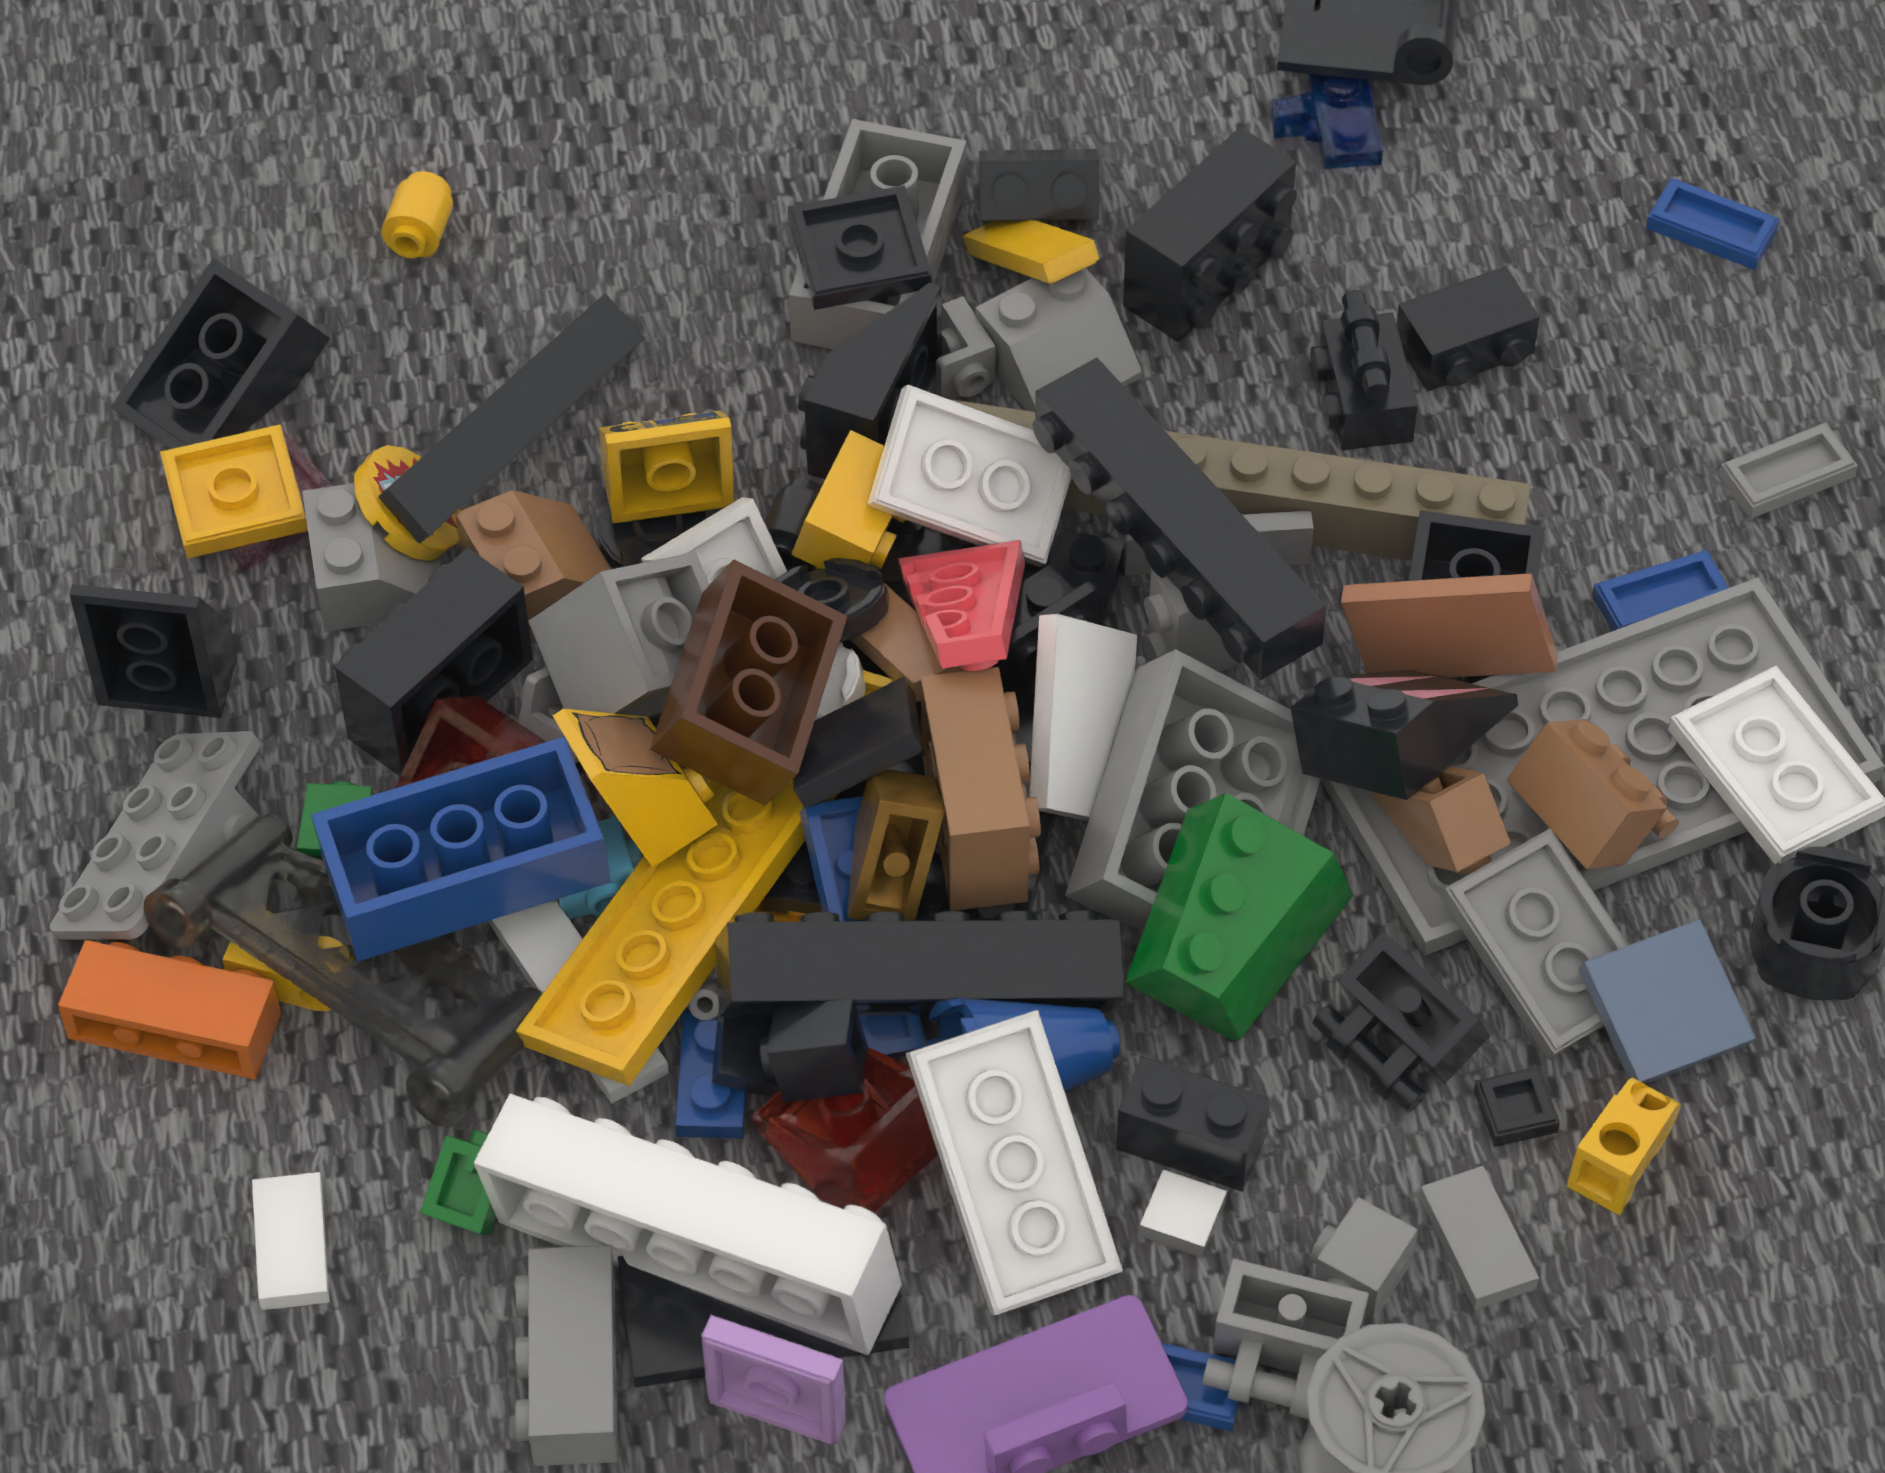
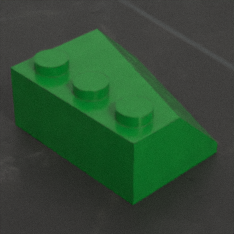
(1235, 915)

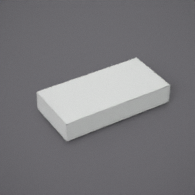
(290, 1241)

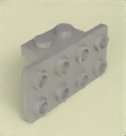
(164, 831)

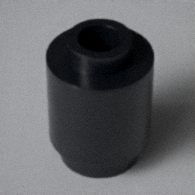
(788, 516)

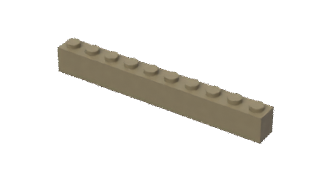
(1351, 500)

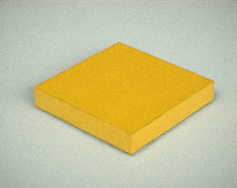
(233, 491)

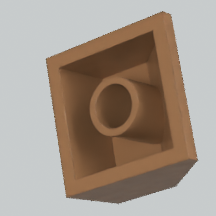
(534, 543)

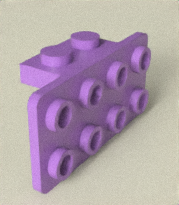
(1040, 1396)

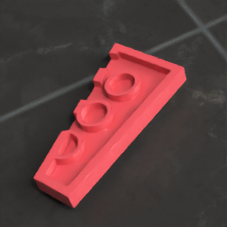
(967, 601)

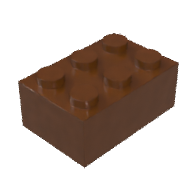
(749, 683)

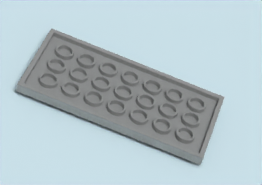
(1630, 689)

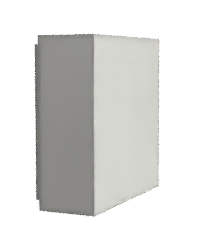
(1183, 1213)

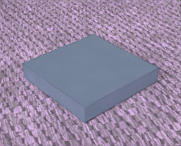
(1666, 1003)

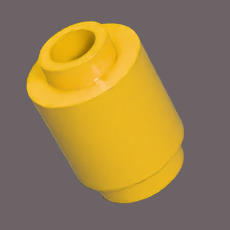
(418, 215)

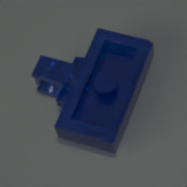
(1336, 115)

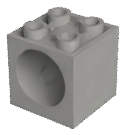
(621, 635)

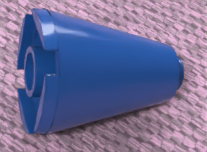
(1078, 1036)

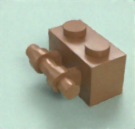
(1590, 793)

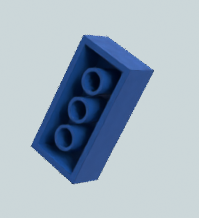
(461, 848)

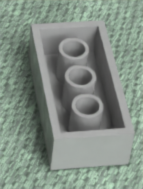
(874, 160)

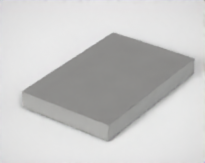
(1533, 930)

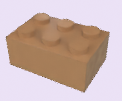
(981, 778)

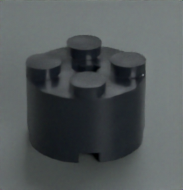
(1819, 925)

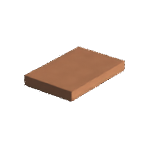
(1451, 626)

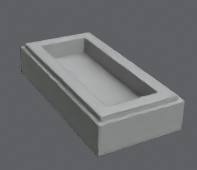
(1788, 470)
(1478, 1238)

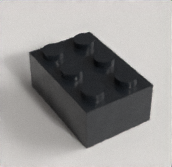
(1209, 235)
(448, 641)

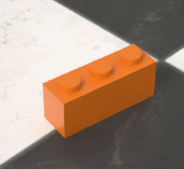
(170, 1008)

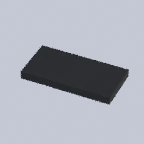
(669, 1321)

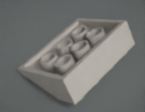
(1177, 746)

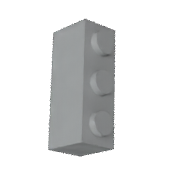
(568, 1355)

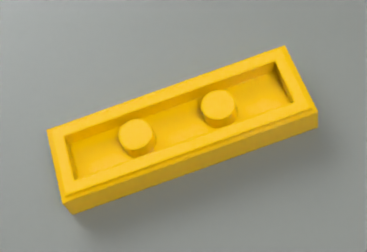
(1032, 248)

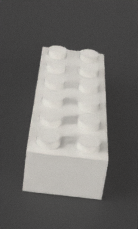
(691, 1221)

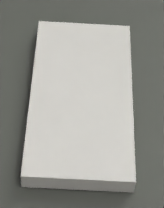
(1014, 1162)

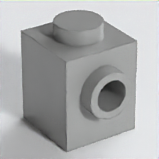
(1366, 1253)

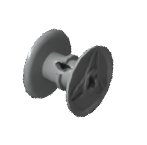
(1392, 1405)

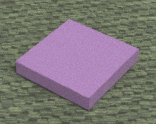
(774, 1380)

